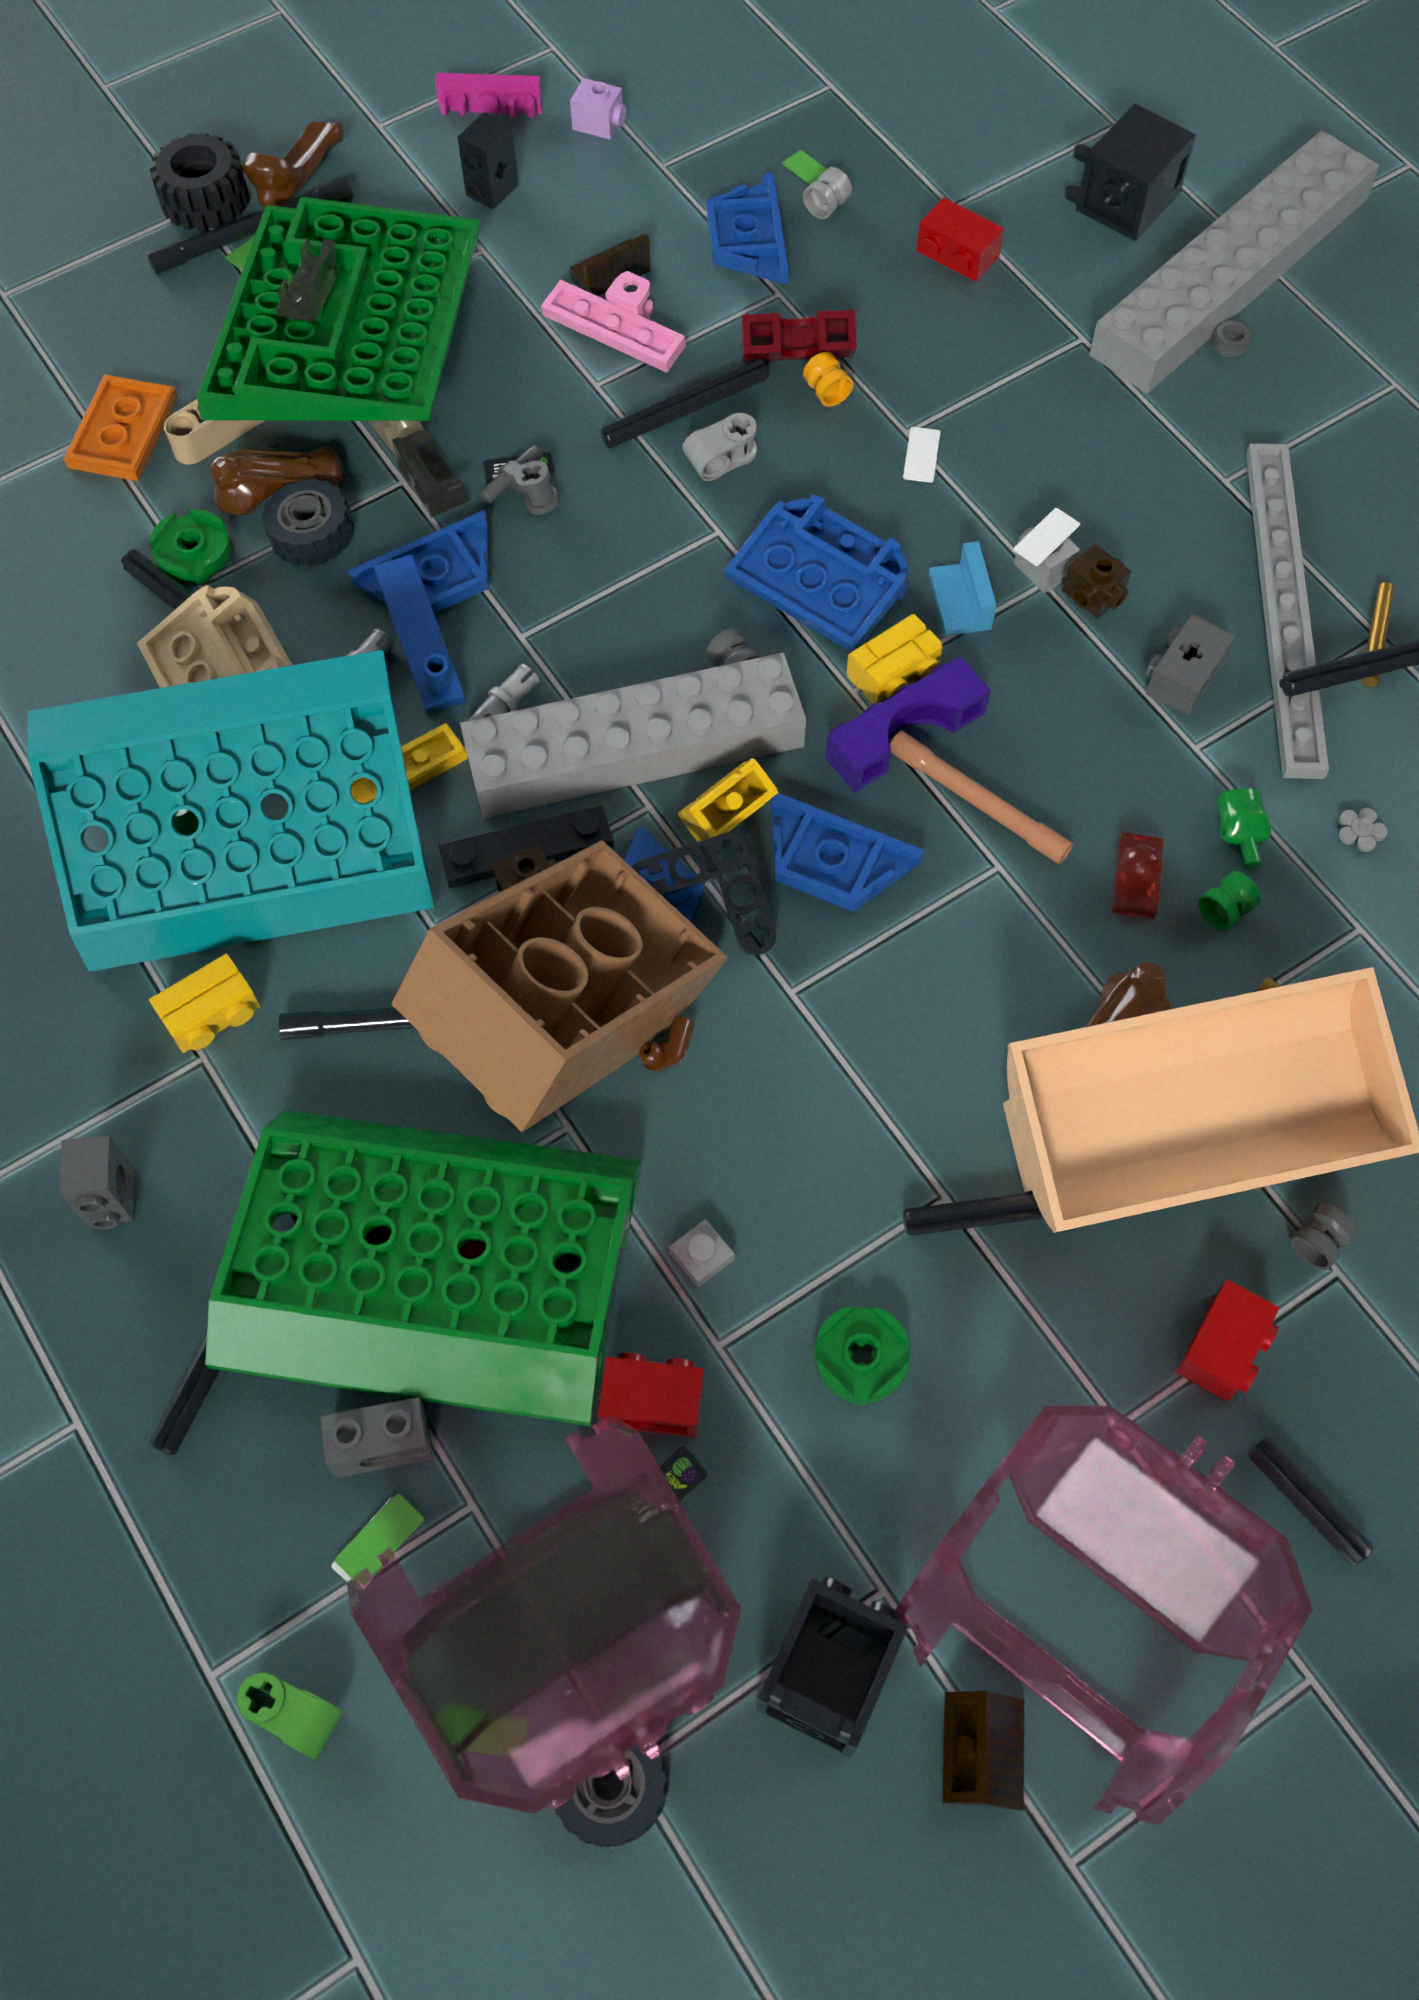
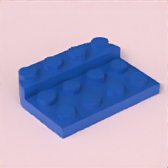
(822, 570)

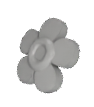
(1361, 828)

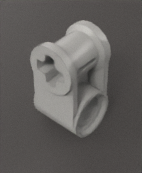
(718, 449)

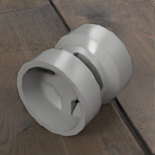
(830, 189)

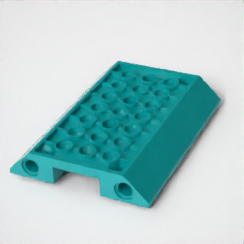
(219, 754)

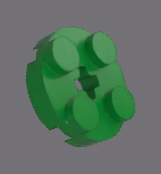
(191, 564)
(862, 1382)

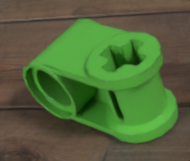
(296, 1717)

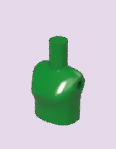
(1244, 822)

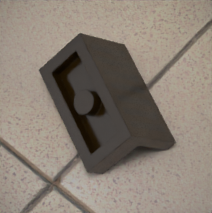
(601, 270)
(983, 1750)

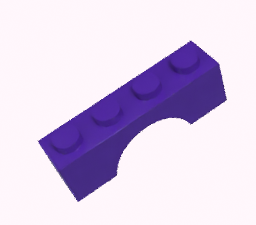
(945, 698)

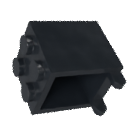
(1132, 172)
(822, 1684)

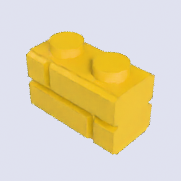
(894, 659)
(728, 801)
(205, 1004)

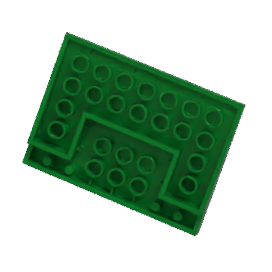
(377, 336)

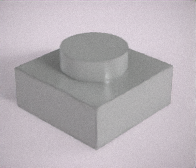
(701, 1253)

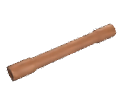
(1036, 834)

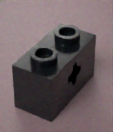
(488, 160)

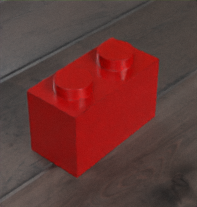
(959, 239)
(1228, 1341)
(652, 1394)

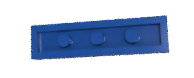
(419, 634)

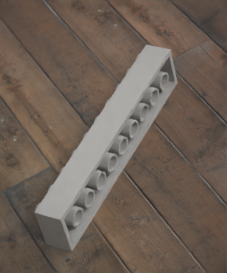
(1232, 261)

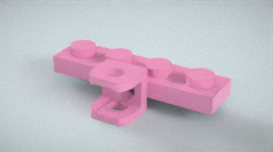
(618, 321)

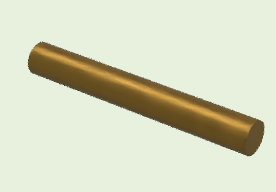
(1379, 624)

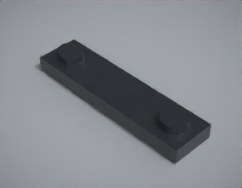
(558, 837)

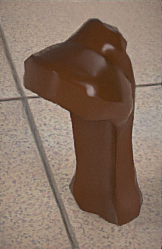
(282, 178)
(251, 476)
(1132, 994)

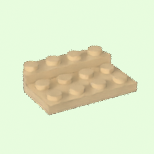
(212, 638)

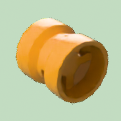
(830, 381)

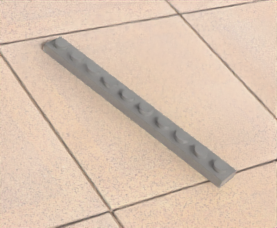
(1285, 609)

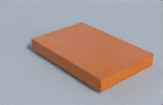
(120, 427)

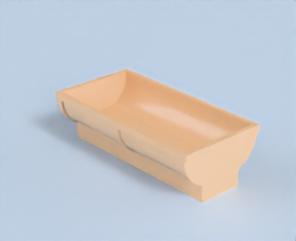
(1207, 1100)

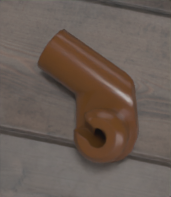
(670, 1052)

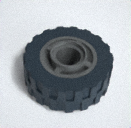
(308, 522)
(625, 1817)

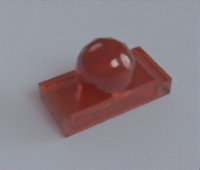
(1138, 875)

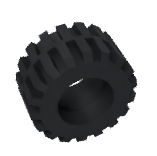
(199, 181)

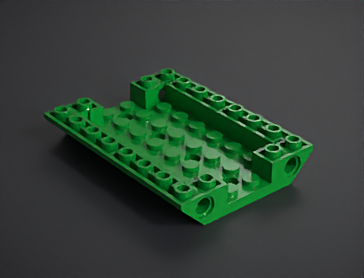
(413, 1310)

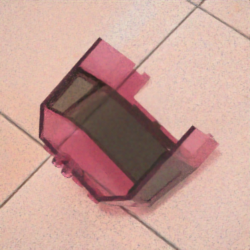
(561, 1637)

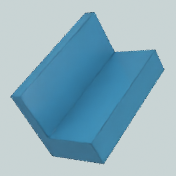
(964, 593)

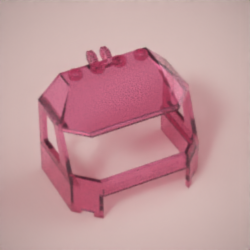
(1165, 1545)

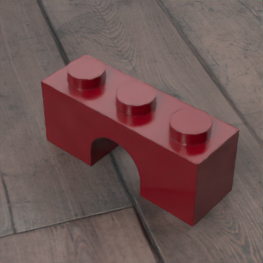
(798, 339)

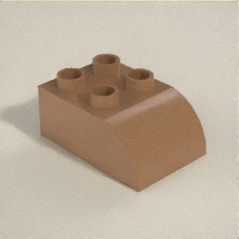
(555, 982)

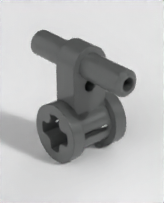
(527, 477)

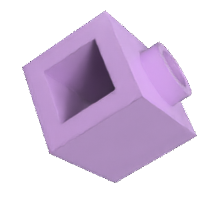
(597, 108)

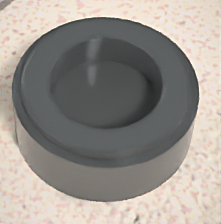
(1231, 338)

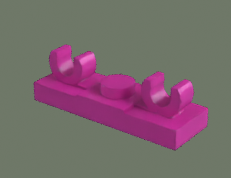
(489, 94)

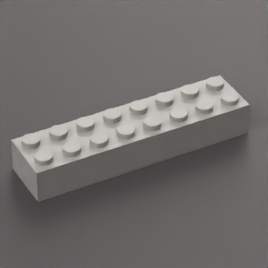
(633, 735)

